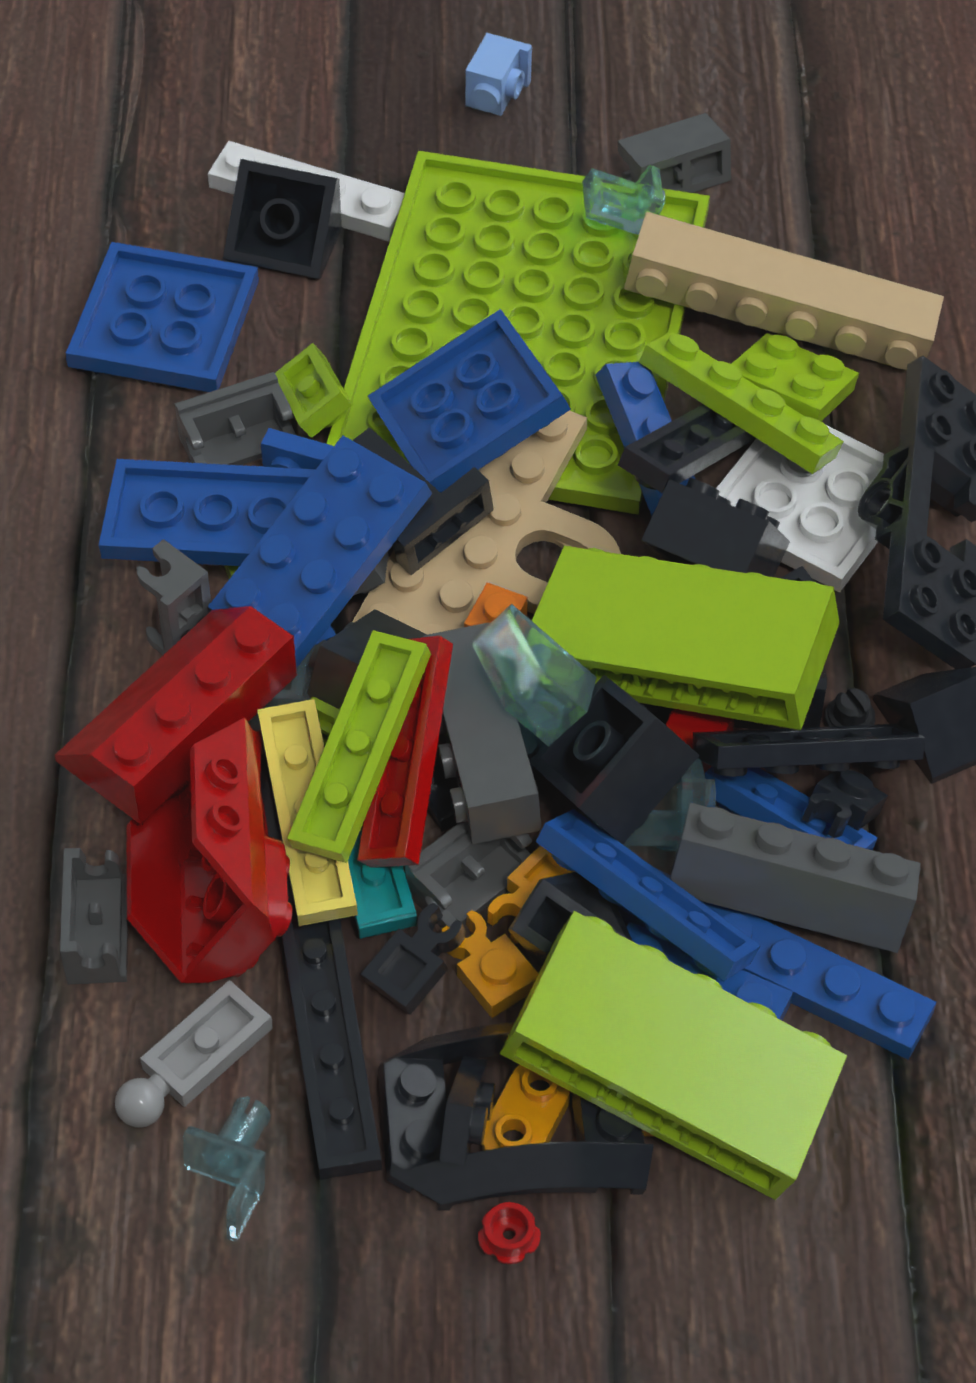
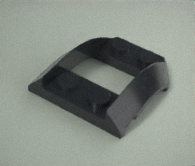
(413, 1115)

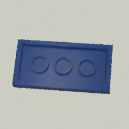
(199, 508)
(325, 543)

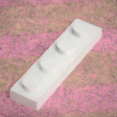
(364, 205)

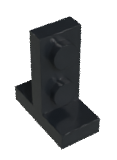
(442, 516)

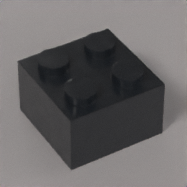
(704, 529)
(615, 761)

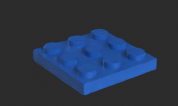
(163, 317)
(468, 402)

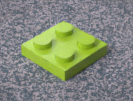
(802, 378)

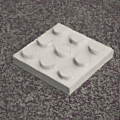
(813, 509)

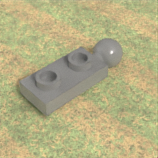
(193, 1054)

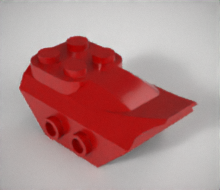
(203, 868)

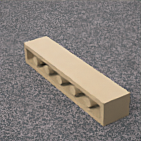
(783, 292)

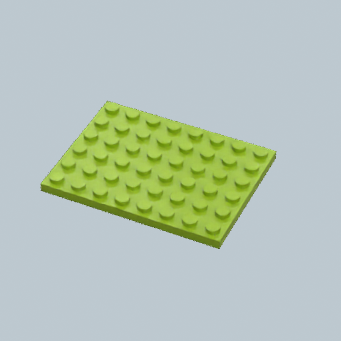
(520, 243)

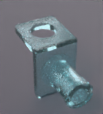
(232, 1159)

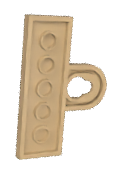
(520, 484)

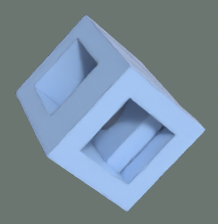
(497, 73)

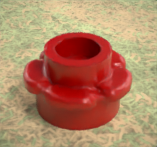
(514, 1218)

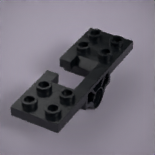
(927, 587)

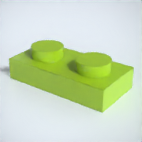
(313, 390)

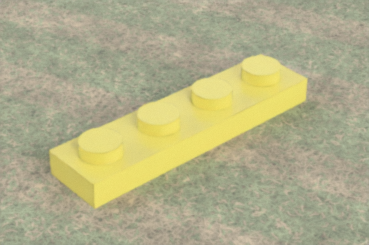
(292, 749)

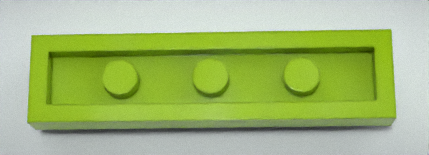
(741, 402)
(359, 746)

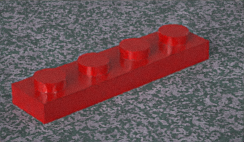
(399, 808)

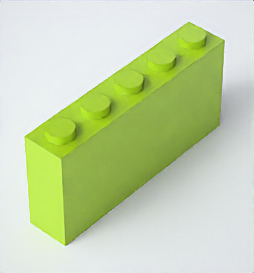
(692, 633)
(675, 1055)

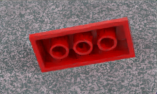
(208, 680)

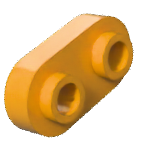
(526, 1110)

